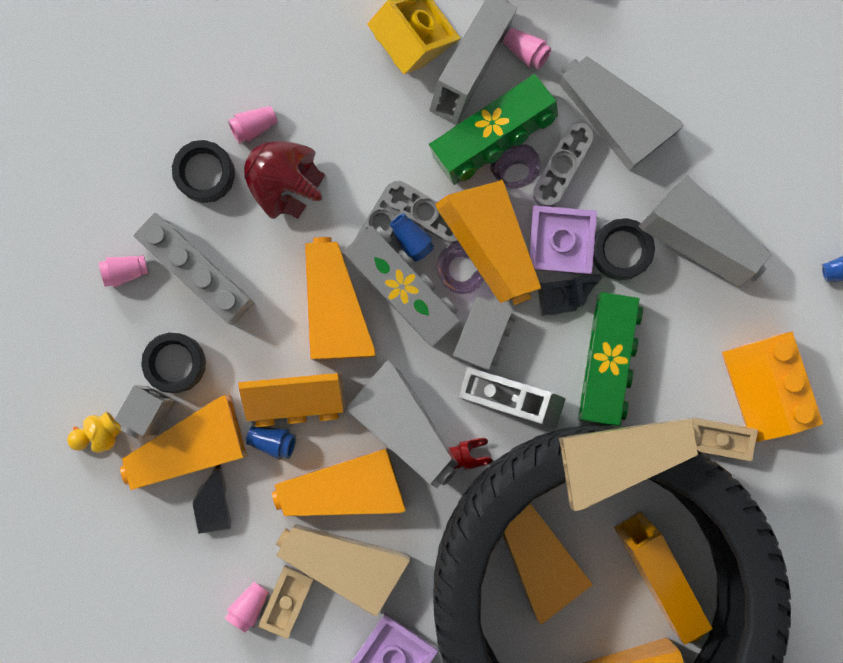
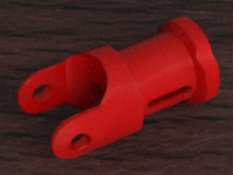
(463, 456)

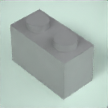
(483, 333)
(144, 411)

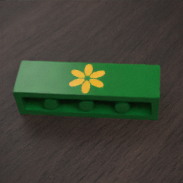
(494, 129)
(609, 358)

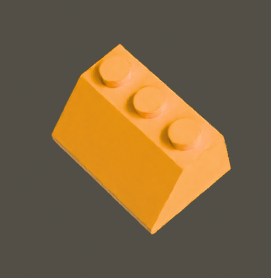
(772, 387)
(293, 398)

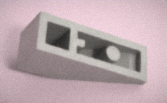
(512, 397)

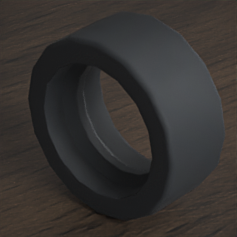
(193, 149)
(644, 238)
(151, 352)

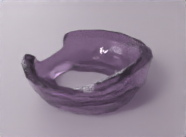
(519, 154)
(445, 258)

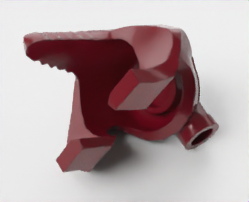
(282, 168)

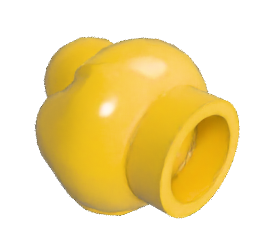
(97, 429)

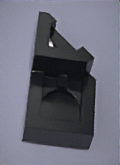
(566, 294)
(211, 505)

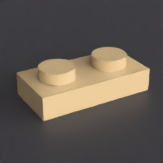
(726, 439)
(286, 602)

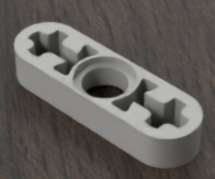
(566, 141)

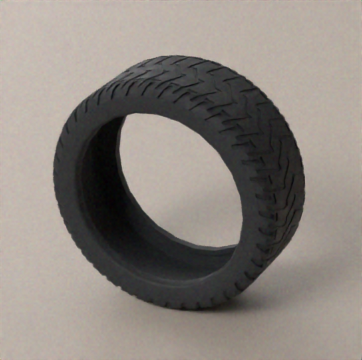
(749, 566)

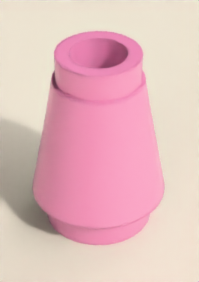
(528, 48)
(252, 123)
(121, 270)
(247, 607)

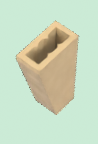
(622, 457)
(345, 565)

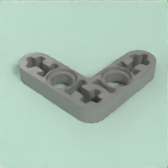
(385, 207)

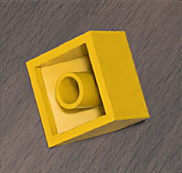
(412, 32)

